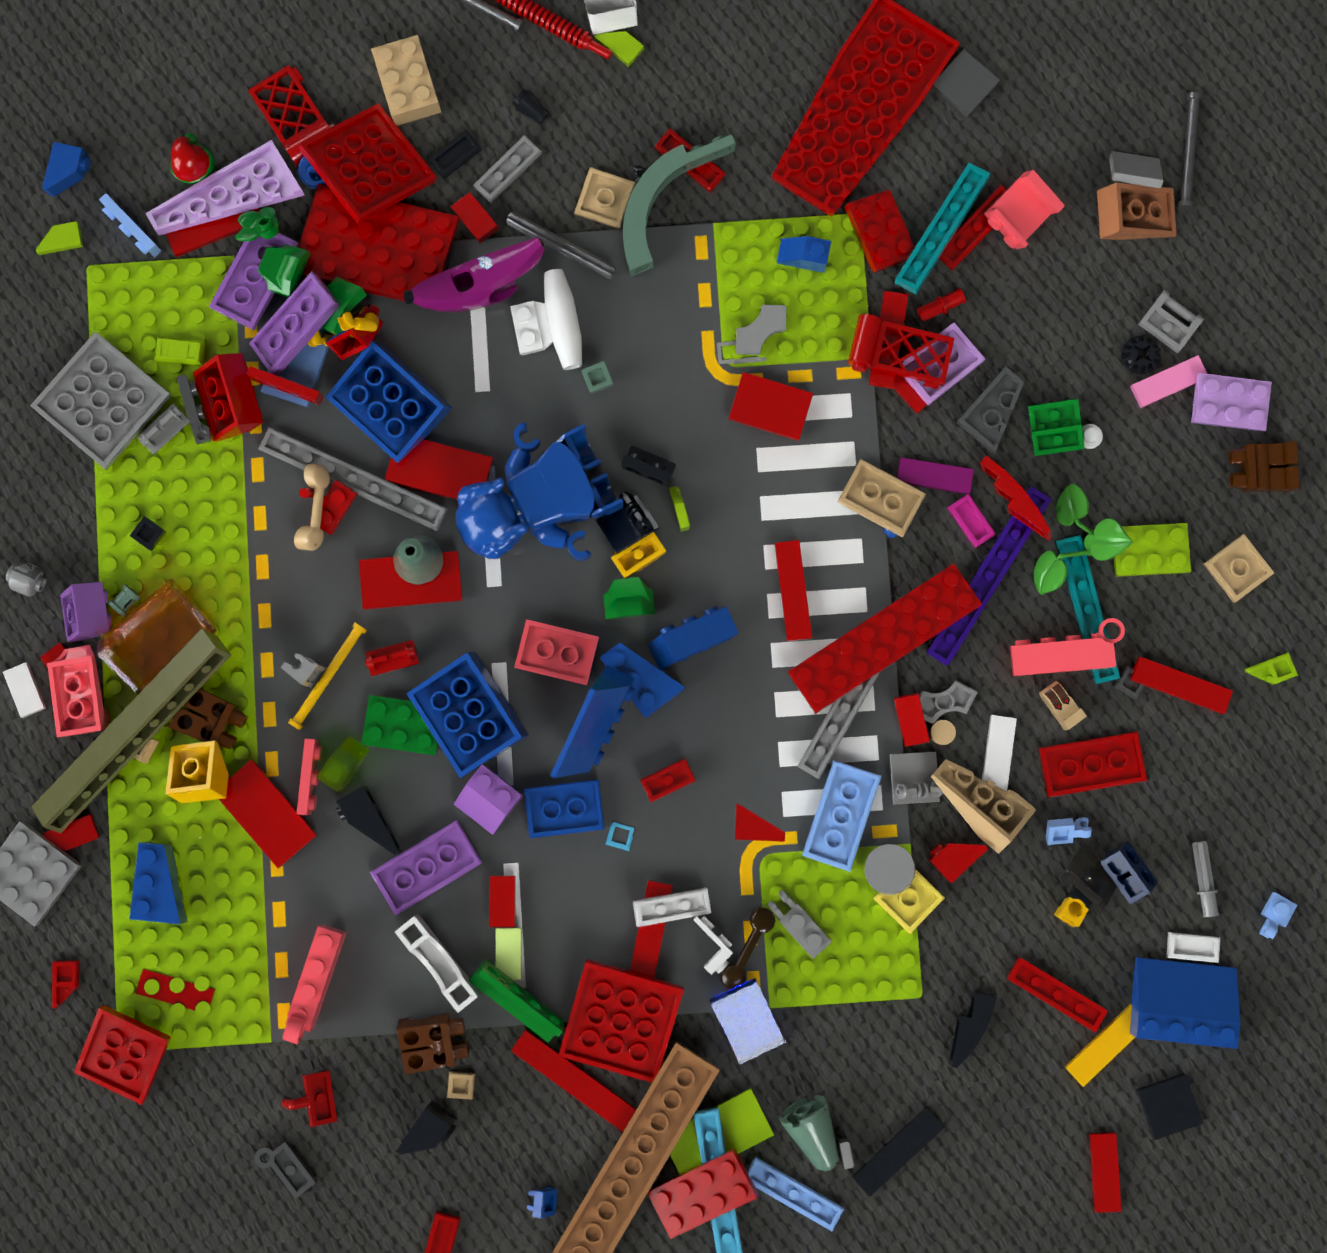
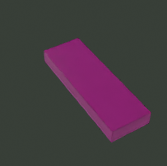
(935, 475)

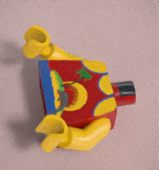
(355, 332)

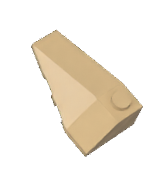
(988, 809)

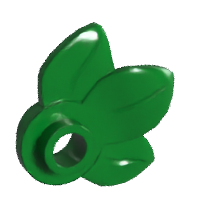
(258, 224)

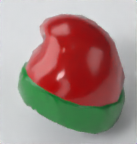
(191, 160)

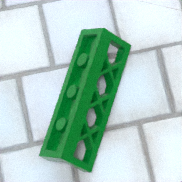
(517, 1001)

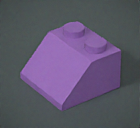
(85, 611)
(488, 799)

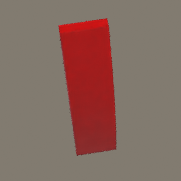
(1020, 503)

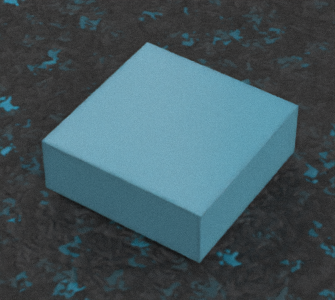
(618, 845)

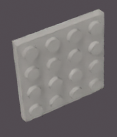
(100, 400)

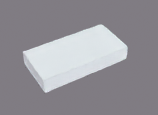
(24, 690)
(1193, 947)

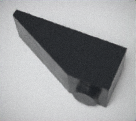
(363, 814)

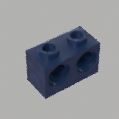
(1129, 872)

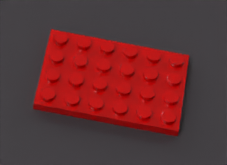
(381, 253)

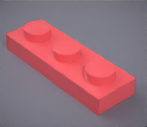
(307, 800)

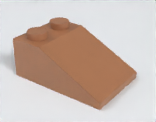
(1136, 212)

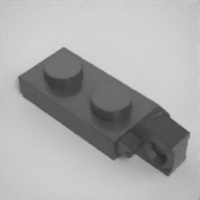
(194, 411)

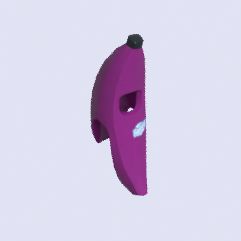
(478, 281)

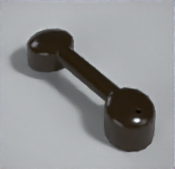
(761, 921)

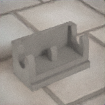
(308, 671)

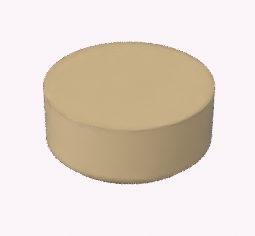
(942, 732)

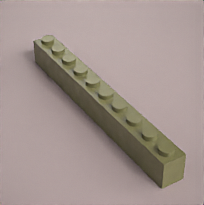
(131, 731)

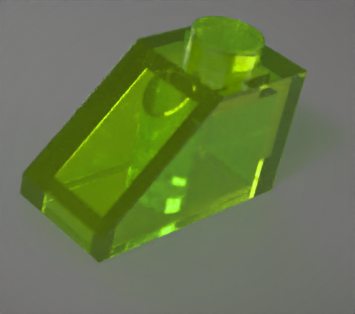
(343, 764)

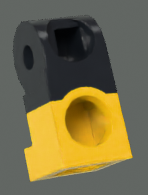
(1073, 907)

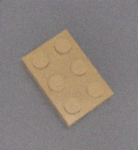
(406, 80)

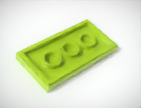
(741, 1125)

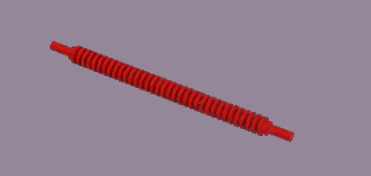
(556, 25)

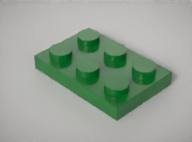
(397, 726)

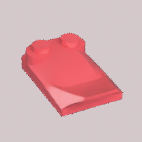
(77, 693)

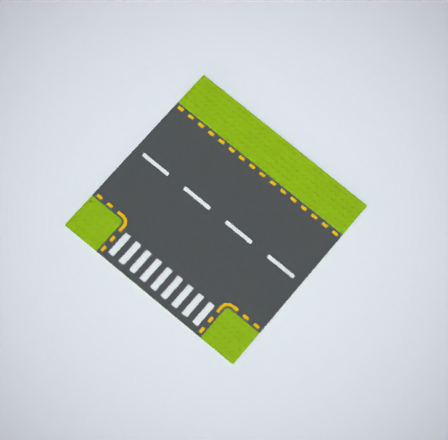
(735, 723)

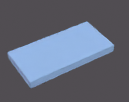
(841, 815)

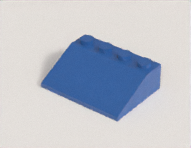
(388, 401)
(467, 713)
(594, 723)
(1185, 1003)

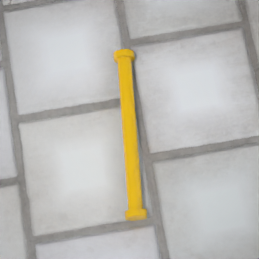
(327, 676)

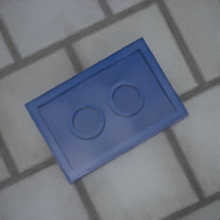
(564, 808)

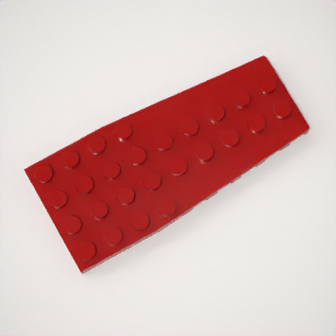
(863, 103)

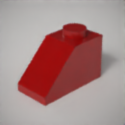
(954, 858)

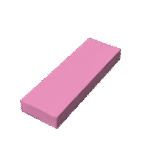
(1167, 382)

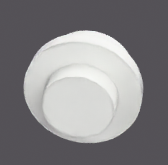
(1092, 436)

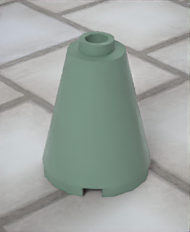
(418, 559)
(812, 1131)

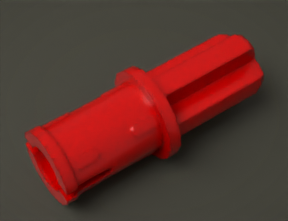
(941, 305)

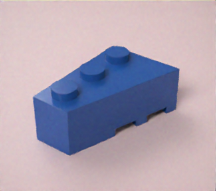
(692, 637)

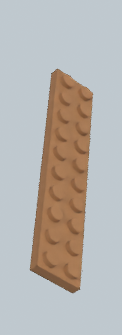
(639, 1153)

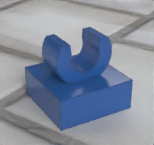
(544, 1202)

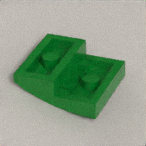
(348, 297)
(1056, 427)

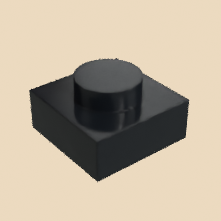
(148, 533)

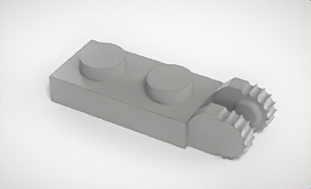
(801, 926)

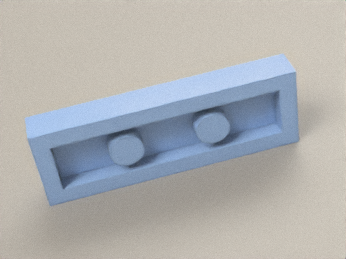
(113, 211)

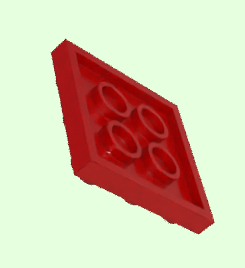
(122, 1054)

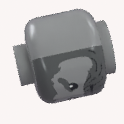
(25, 578)

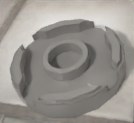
(890, 869)

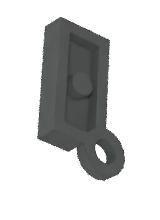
(288, 1167)

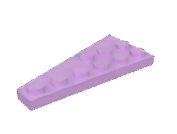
(244, 185)

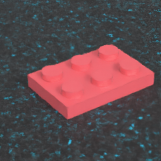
(556, 652)

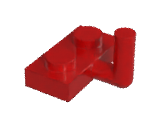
(335, 504)
(317, 1099)

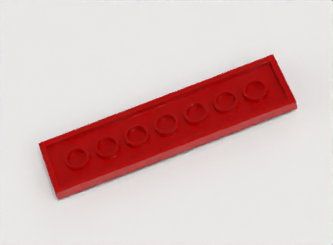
(884, 638)

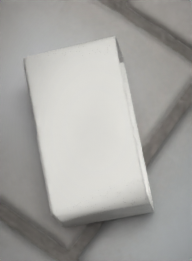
(611, 14)

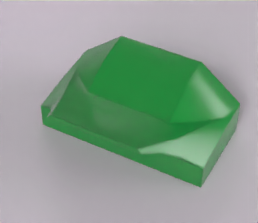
(283, 268)
(628, 599)

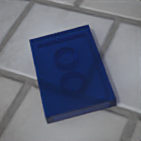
(747, 1021)

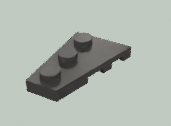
(992, 409)

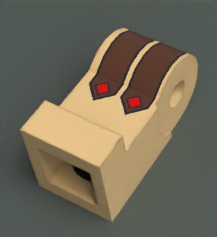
(1062, 705)

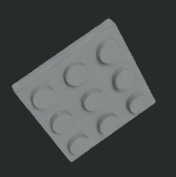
(33, 873)

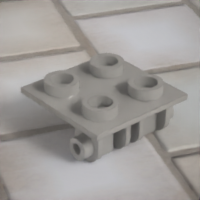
(912, 778)

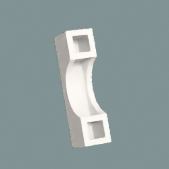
(443, 967)

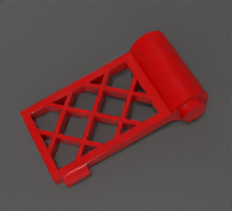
(292, 143)
(868, 344)

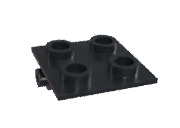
(627, 524)

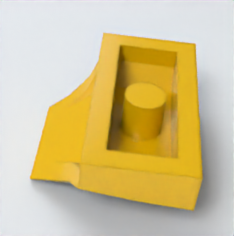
(638, 555)

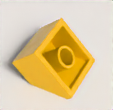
(197, 772)

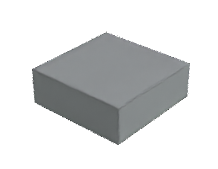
(846, 1154)

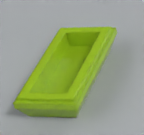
(179, 351)

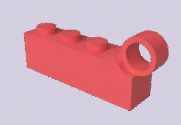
(1067, 655)
(314, 982)

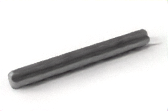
(561, 245)

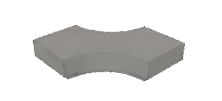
(769, 322)
(955, 698)

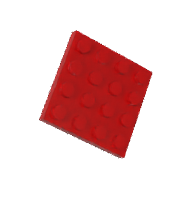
(367, 163)
(621, 1021)

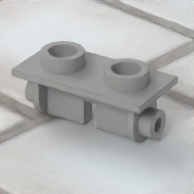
(163, 429)

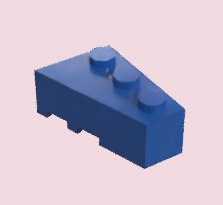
(651, 685)
(156, 886)

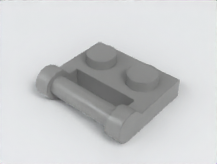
(1168, 328)

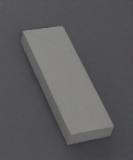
(507, 169)

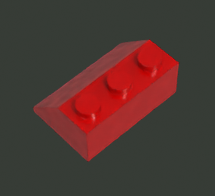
(227, 396)

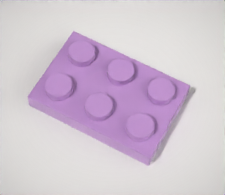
(962, 361)
(1231, 402)

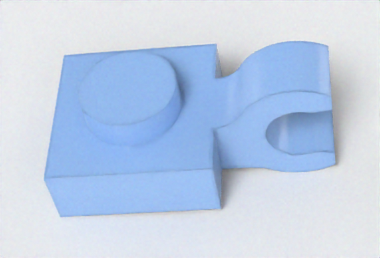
(1064, 830)
(1278, 912)

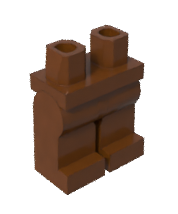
(1263, 469)
(216, 720)
(430, 1042)

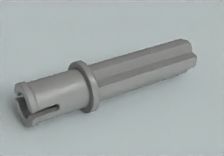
(1205, 879)

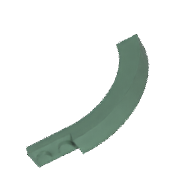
(651, 185)

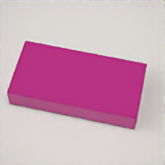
(971, 521)

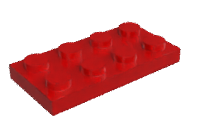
(703, 1193)

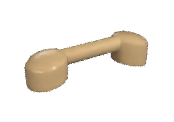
(312, 536)

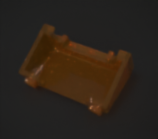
(152, 635)

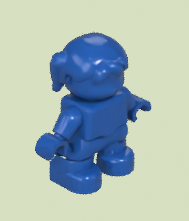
(541, 496)

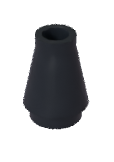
(529, 106)

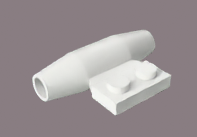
(550, 322)

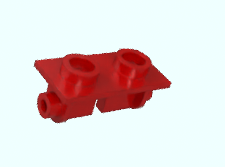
(391, 658)

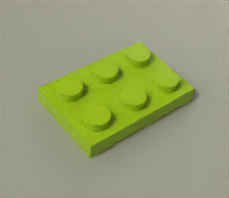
(1155, 551)

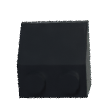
(431, 1127)

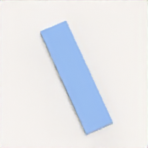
(794, 1194)

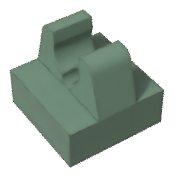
(597, 377)

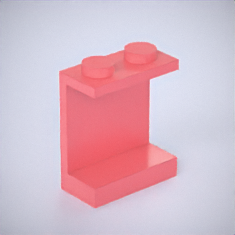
(1023, 209)

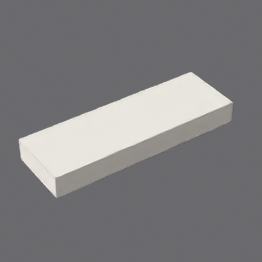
(999, 750)
(671, 907)

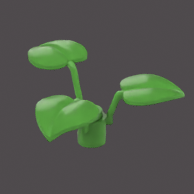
(1102, 543)

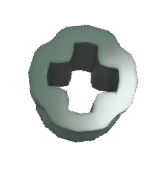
(124, 600)

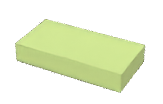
(509, 952)

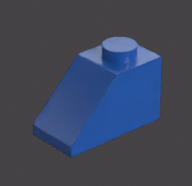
(65, 168)
(804, 253)

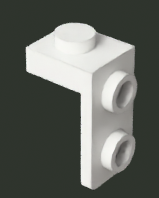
(719, 960)

